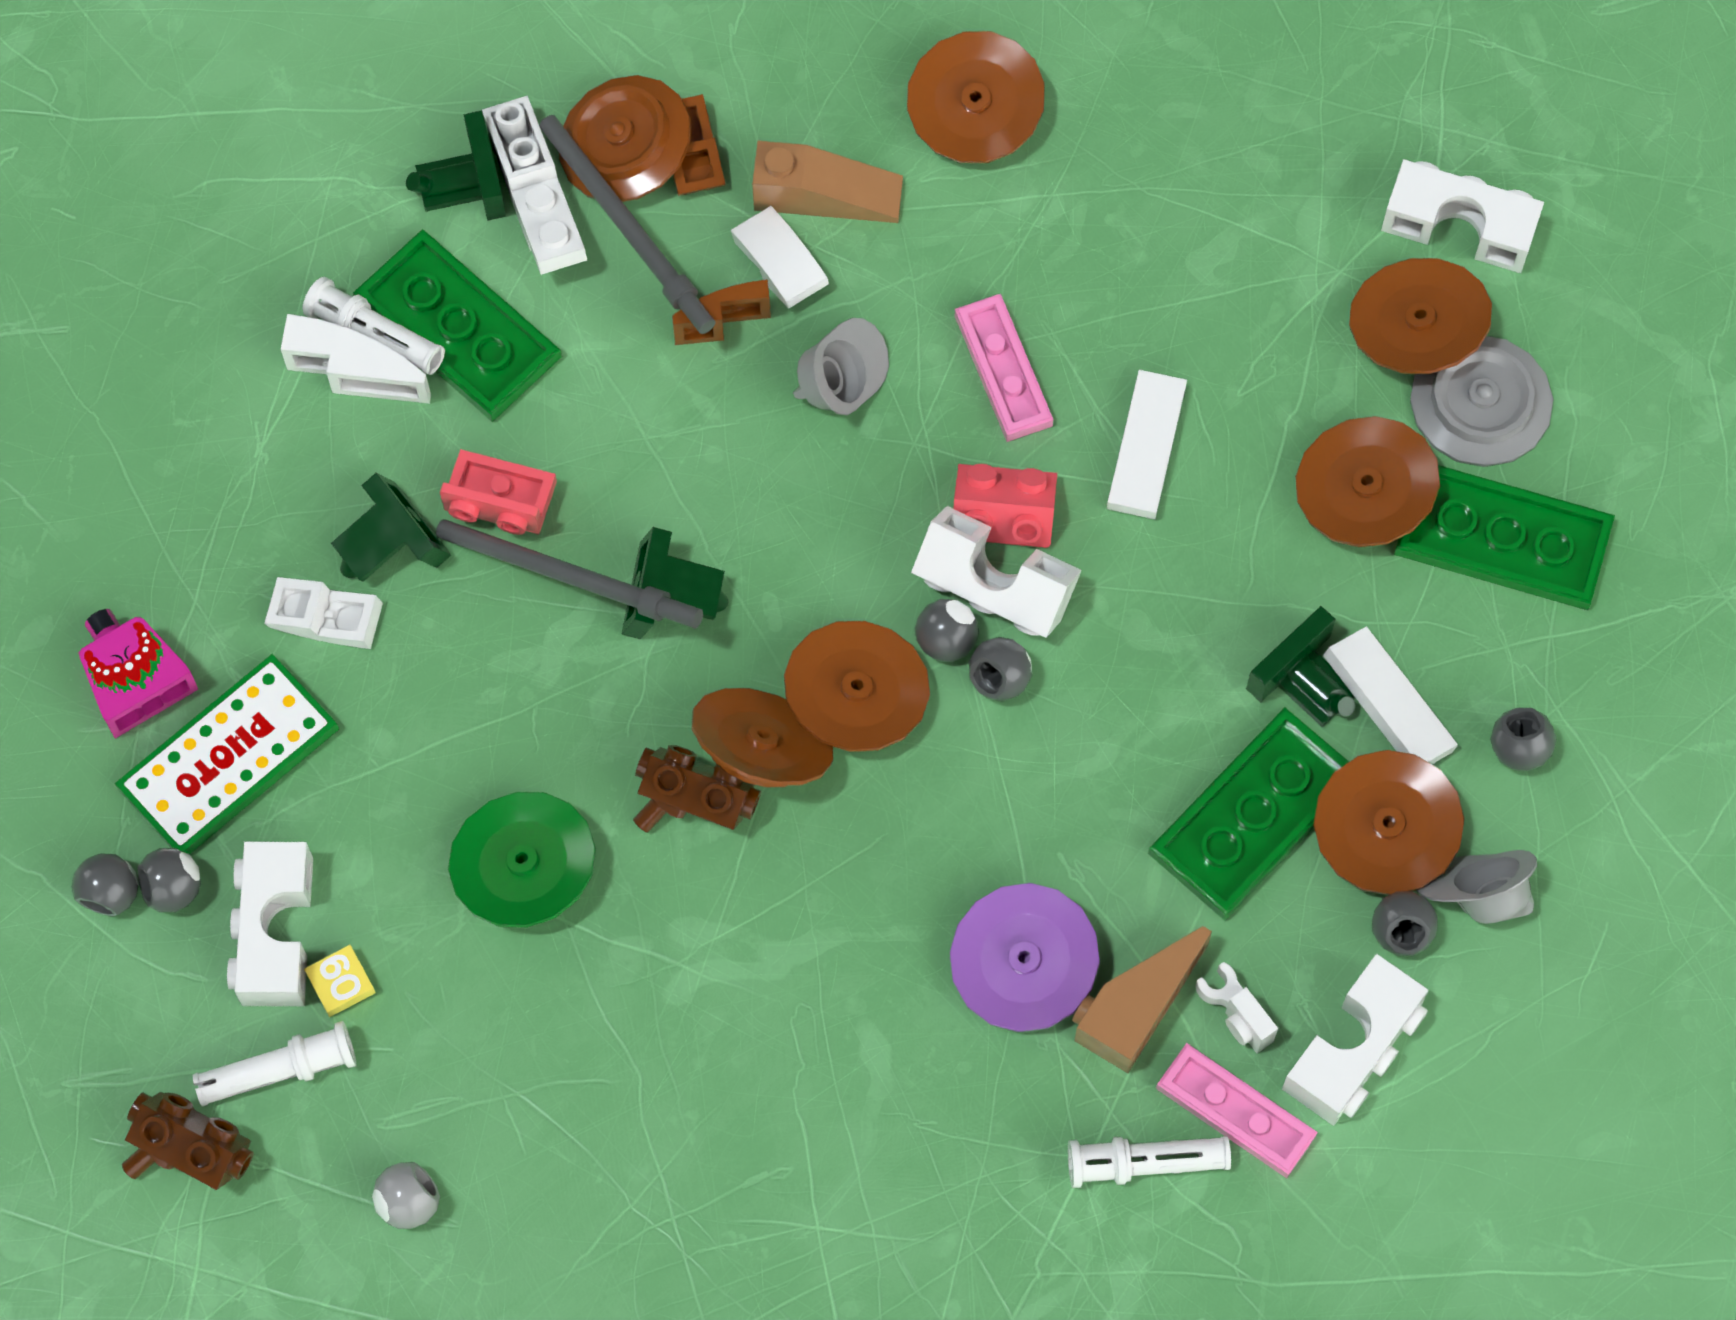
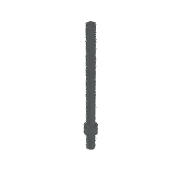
(677, 287)
(649, 601)

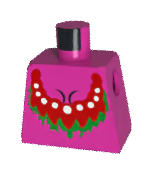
(132, 671)

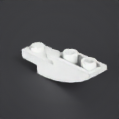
(534, 185)

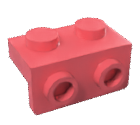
(498, 493)
(1010, 501)

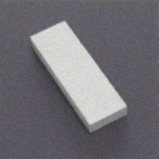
(1146, 444)
(1389, 697)

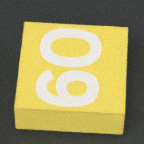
(339, 980)

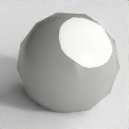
(405, 1195)

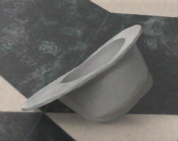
(843, 367)
(1487, 886)

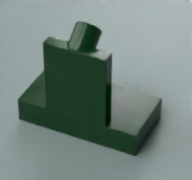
(462, 177)
(385, 531)
(683, 579)
(1303, 672)

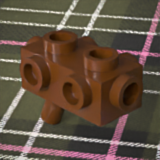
(683, 786)
(180, 1137)

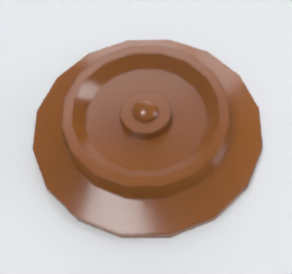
(976, 97)
(631, 133)
(1420, 315)
(1367, 481)
(856, 686)
(758, 738)
(1389, 822)

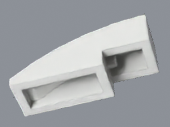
(351, 361)

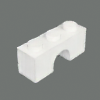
(1500, 216)
(956, 562)
(270, 880)
(1332, 1078)

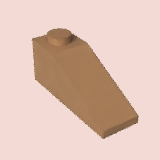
(823, 184)
(1134, 1003)

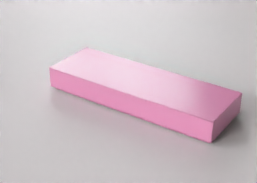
(1003, 367)
(1236, 1110)

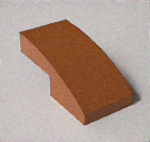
(701, 164)
(729, 304)

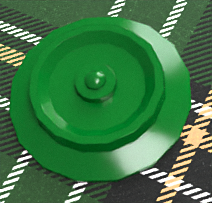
(522, 859)

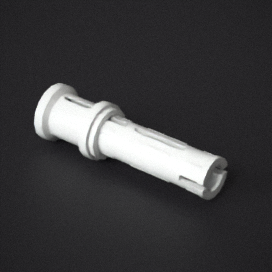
(357, 315)
(300, 1058)
(1212, 1155)

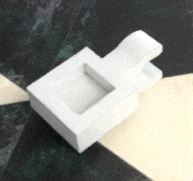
(1245, 1015)

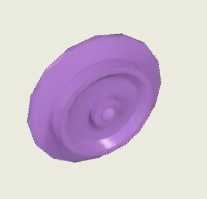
(1024, 957)

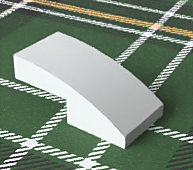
(780, 256)
(323, 614)

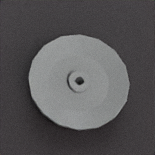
(1484, 407)

